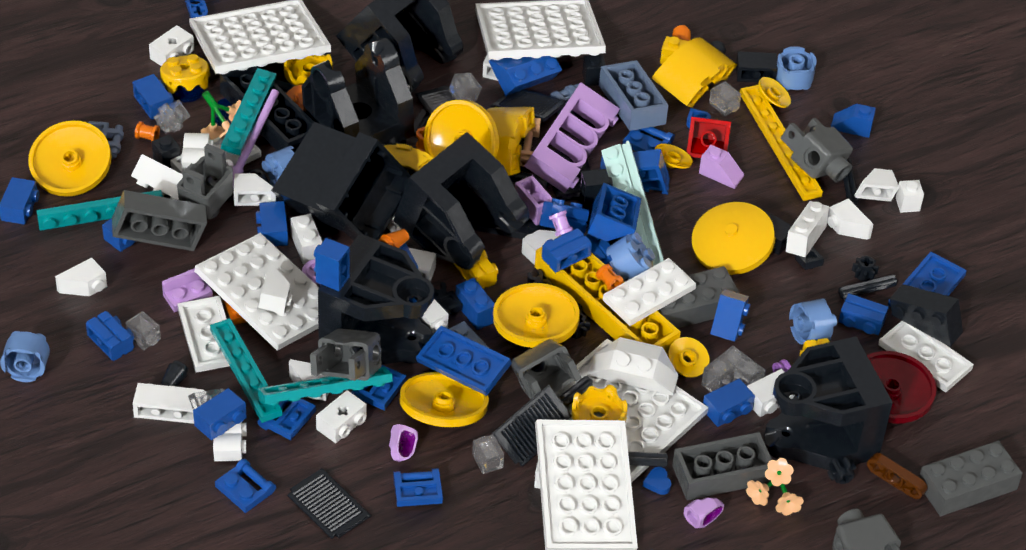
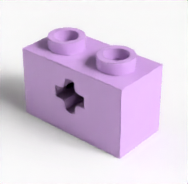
(533, 196)

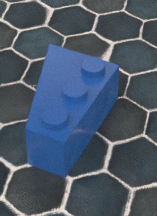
(651, 170)

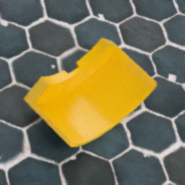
(692, 69)
(512, 125)
(409, 156)

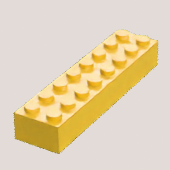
(588, 291)

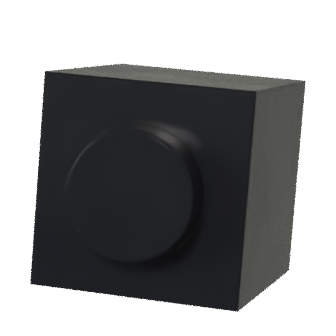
(592, 69)
(165, 149)

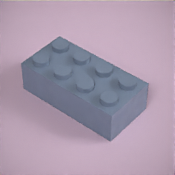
(635, 94)

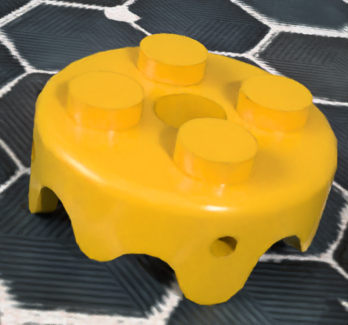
(295, 68)
(186, 72)
(599, 400)

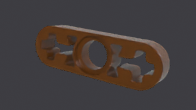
(908, 482)

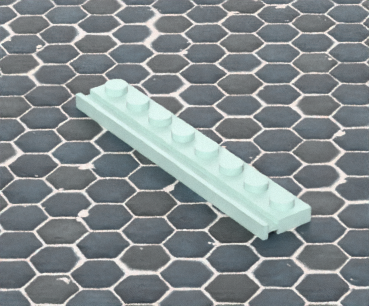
(625, 176)

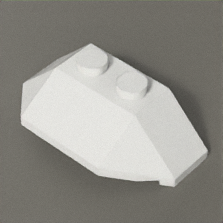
(635, 365)

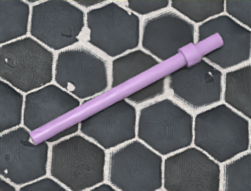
(238, 168)

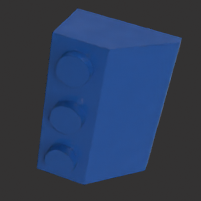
(524, 72)
(613, 213)

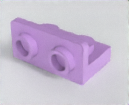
(185, 288)

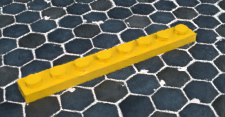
(773, 130)

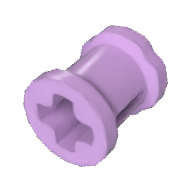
(560, 223)

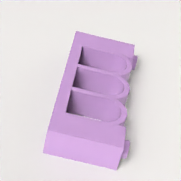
(554, 167)

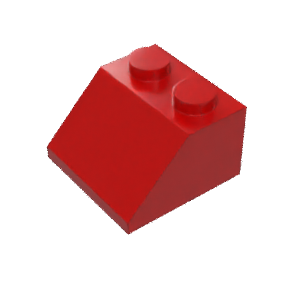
(707, 132)

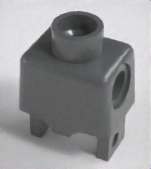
(819, 150)
(199, 186)
(348, 359)
(555, 369)
(864, 533)

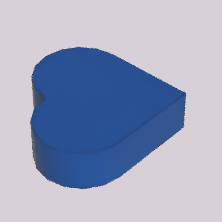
(696, 113)
(658, 481)

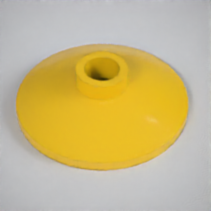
(774, 92)
(675, 156)
(693, 352)

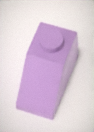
(720, 167)

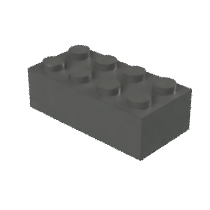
(159, 220)
(702, 302)
(721, 465)
(970, 478)

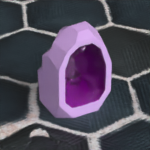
(402, 442)
(703, 511)

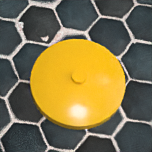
(456, 118)
(70, 158)
(733, 237)
(535, 314)
(442, 401)

